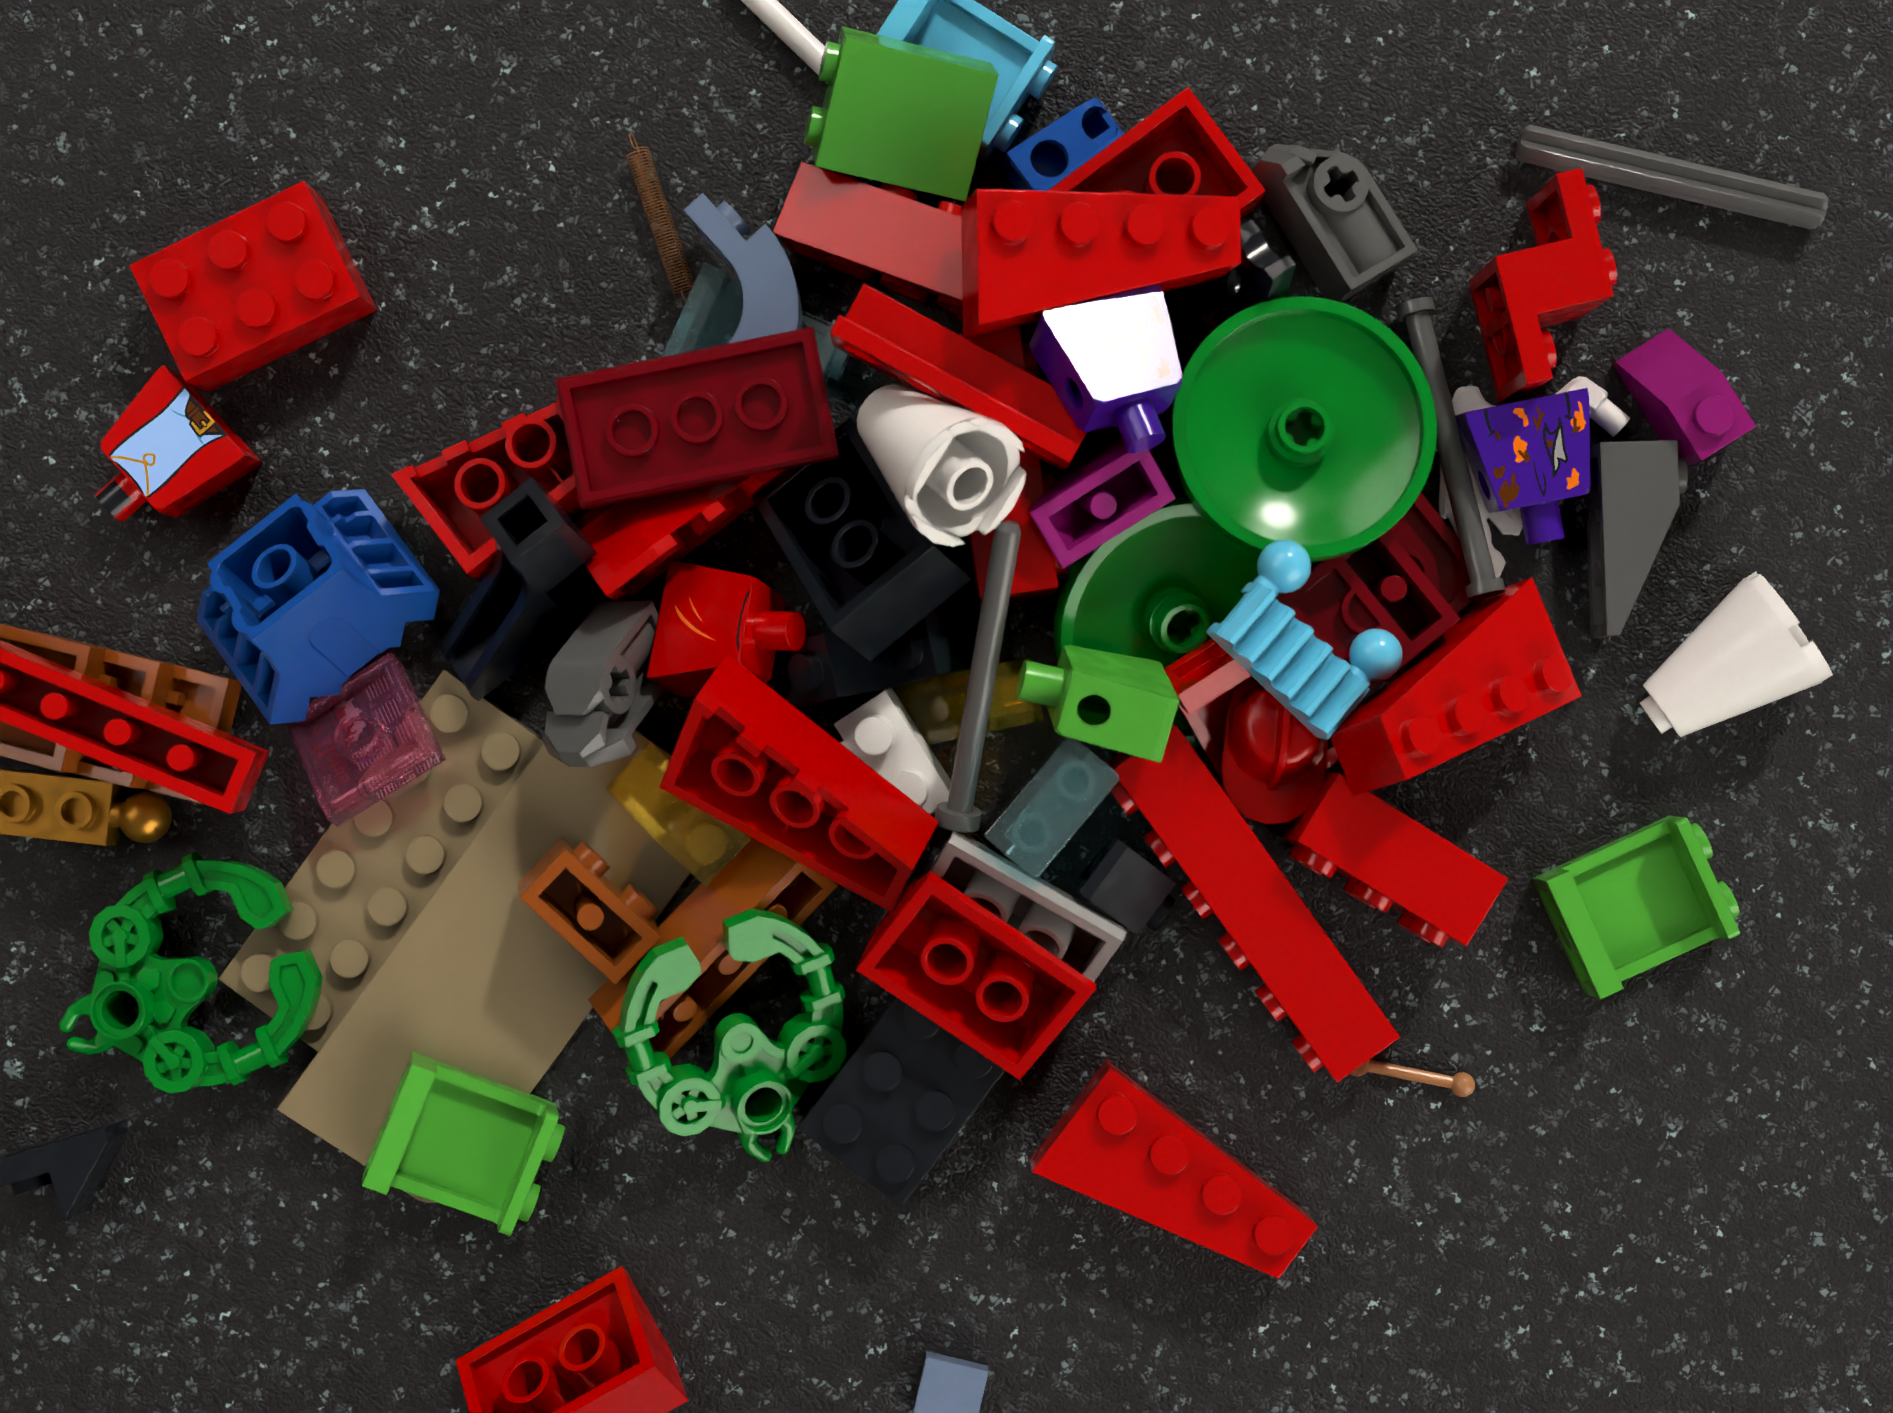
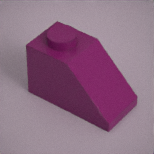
(1683, 396)
(1099, 500)

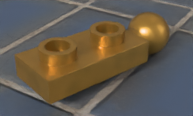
(77, 809)

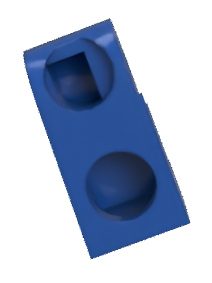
(1060, 148)

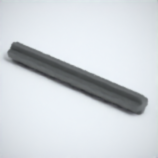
(1672, 177)

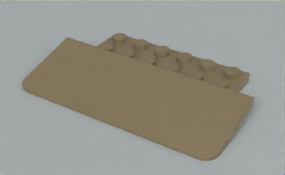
(427, 926)

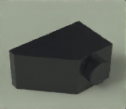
(1126, 886)

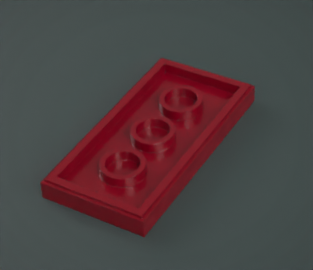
(697, 418)

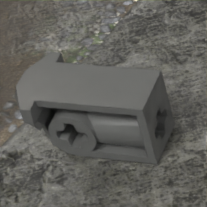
(1339, 239)
(601, 684)

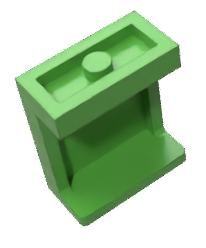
(1637, 903)
(464, 1142)

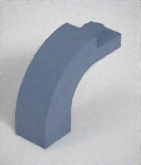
(761, 265)

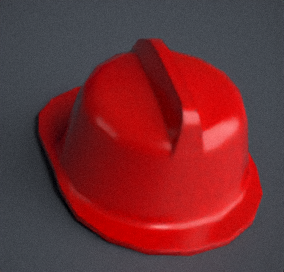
(1269, 757)

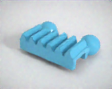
(1289, 657)

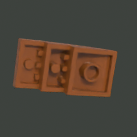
(182, 689)

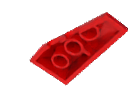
(644, 534)

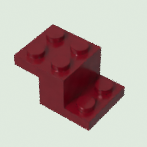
(1399, 583)

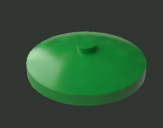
(1303, 427)
(1154, 589)

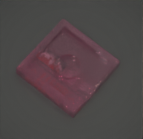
(365, 740)

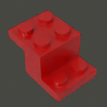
(1542, 285)

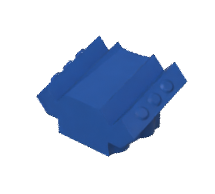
(312, 599)

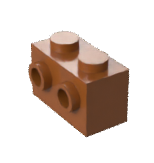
(588, 909)

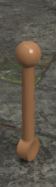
(1461, 1084)

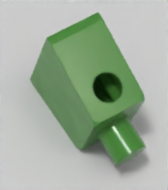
(1104, 699)

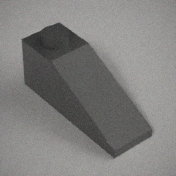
(1627, 518)

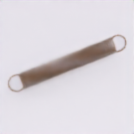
(652, 166)

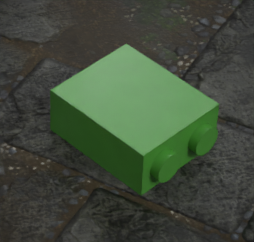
(900, 113)

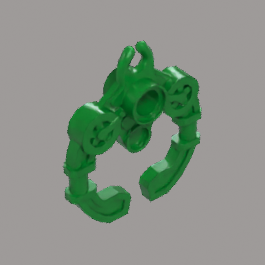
(171, 988)
(744, 1057)

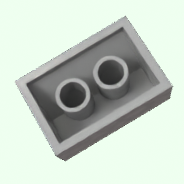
(1030, 905)

